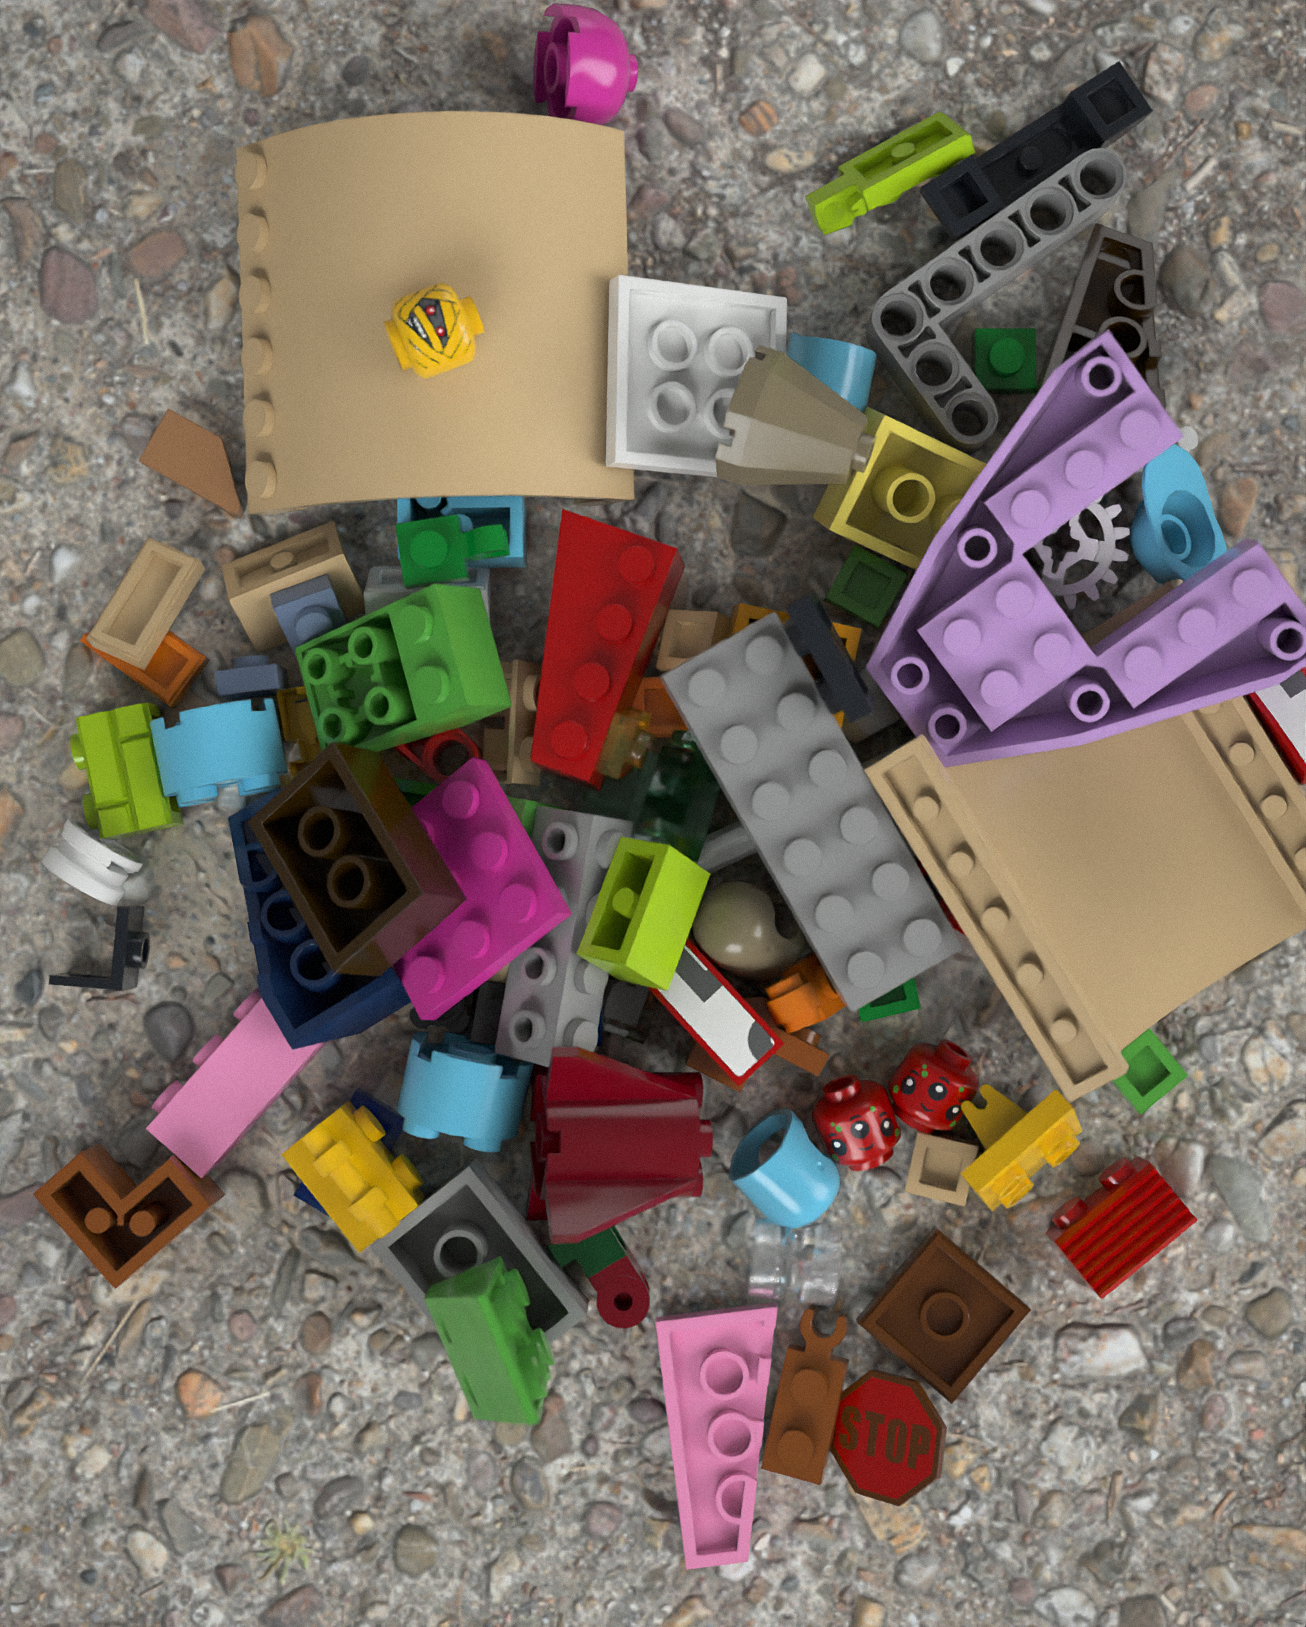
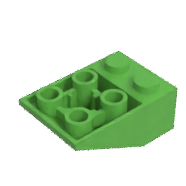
(405, 671)
(491, 1342)

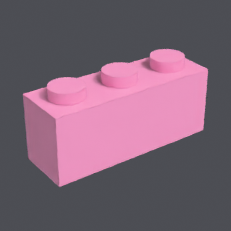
(229, 1090)

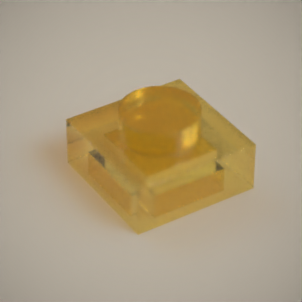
(626, 743)

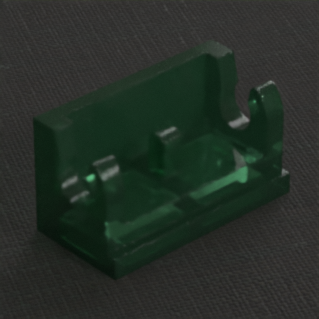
(680, 798)

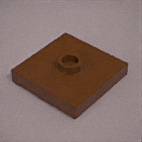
(943, 1314)

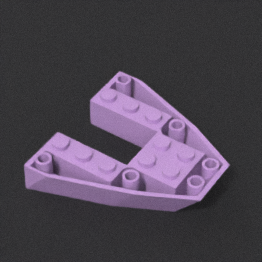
(987, 652)

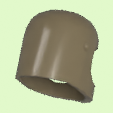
(740, 934)

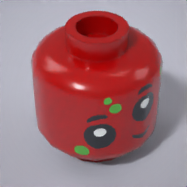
(933, 1086)
(856, 1123)

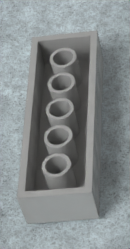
(811, 812)

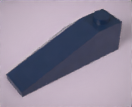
(294, 976)

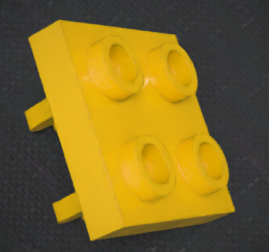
(1017, 1144)

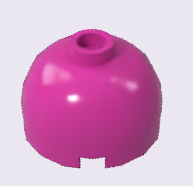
(582, 65)

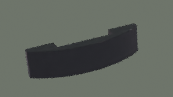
(1087, 120)

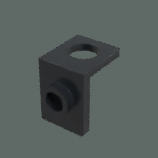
(129, 954)

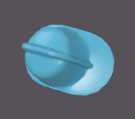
(1175, 521)

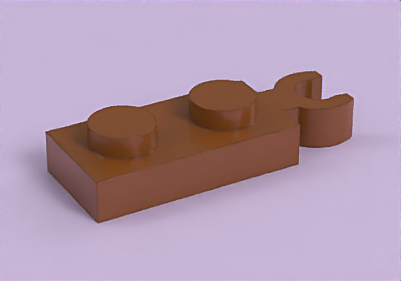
(807, 1403)

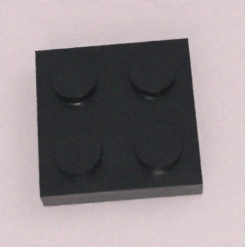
(840, 680)

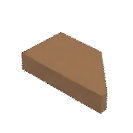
(194, 461)

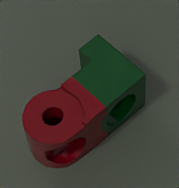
(613, 1273)

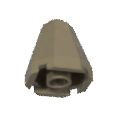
(790, 428)

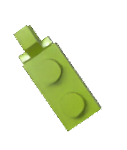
(888, 171)

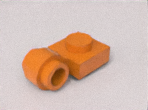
(802, 995)

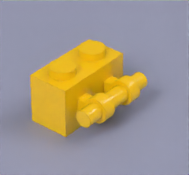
(356, 1175)

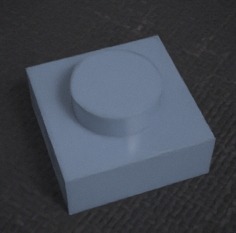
(308, 610)
(251, 678)

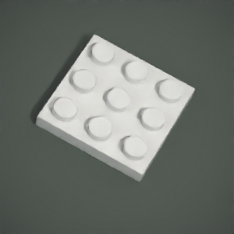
(677, 367)

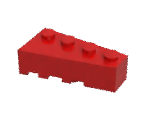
(599, 638)

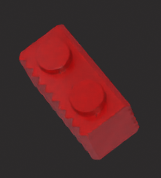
(1119, 1224)

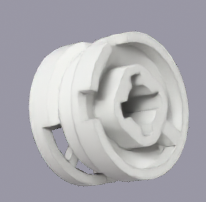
(91, 862)

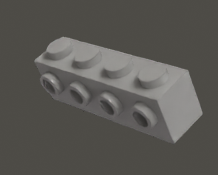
(568, 993)

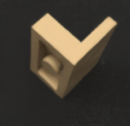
(283, 565)

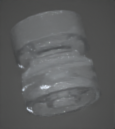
(794, 1261)

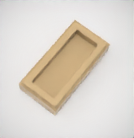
(146, 603)

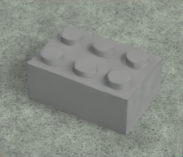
(469, 1224)

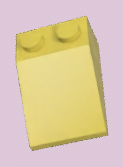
(902, 493)

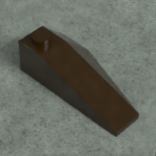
(1114, 294)

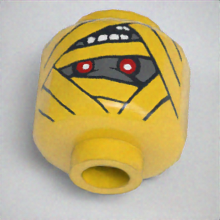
(433, 330)

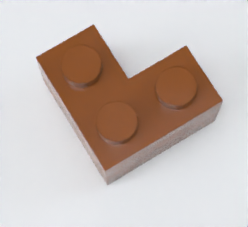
(121, 1222)

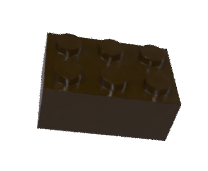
(356, 860)

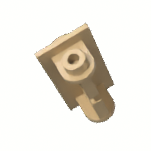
(510, 748)

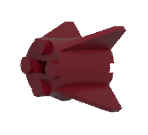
(611, 1141)

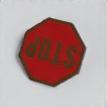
(888, 1437)

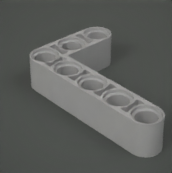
(976, 281)

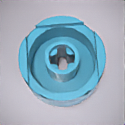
(219, 750)
(462, 1091)

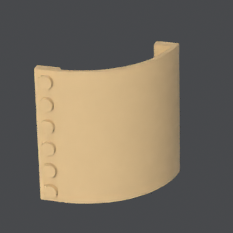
(387, 205)
(1111, 868)

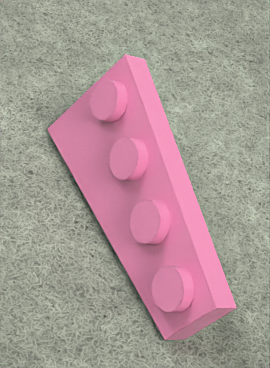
(715, 1409)

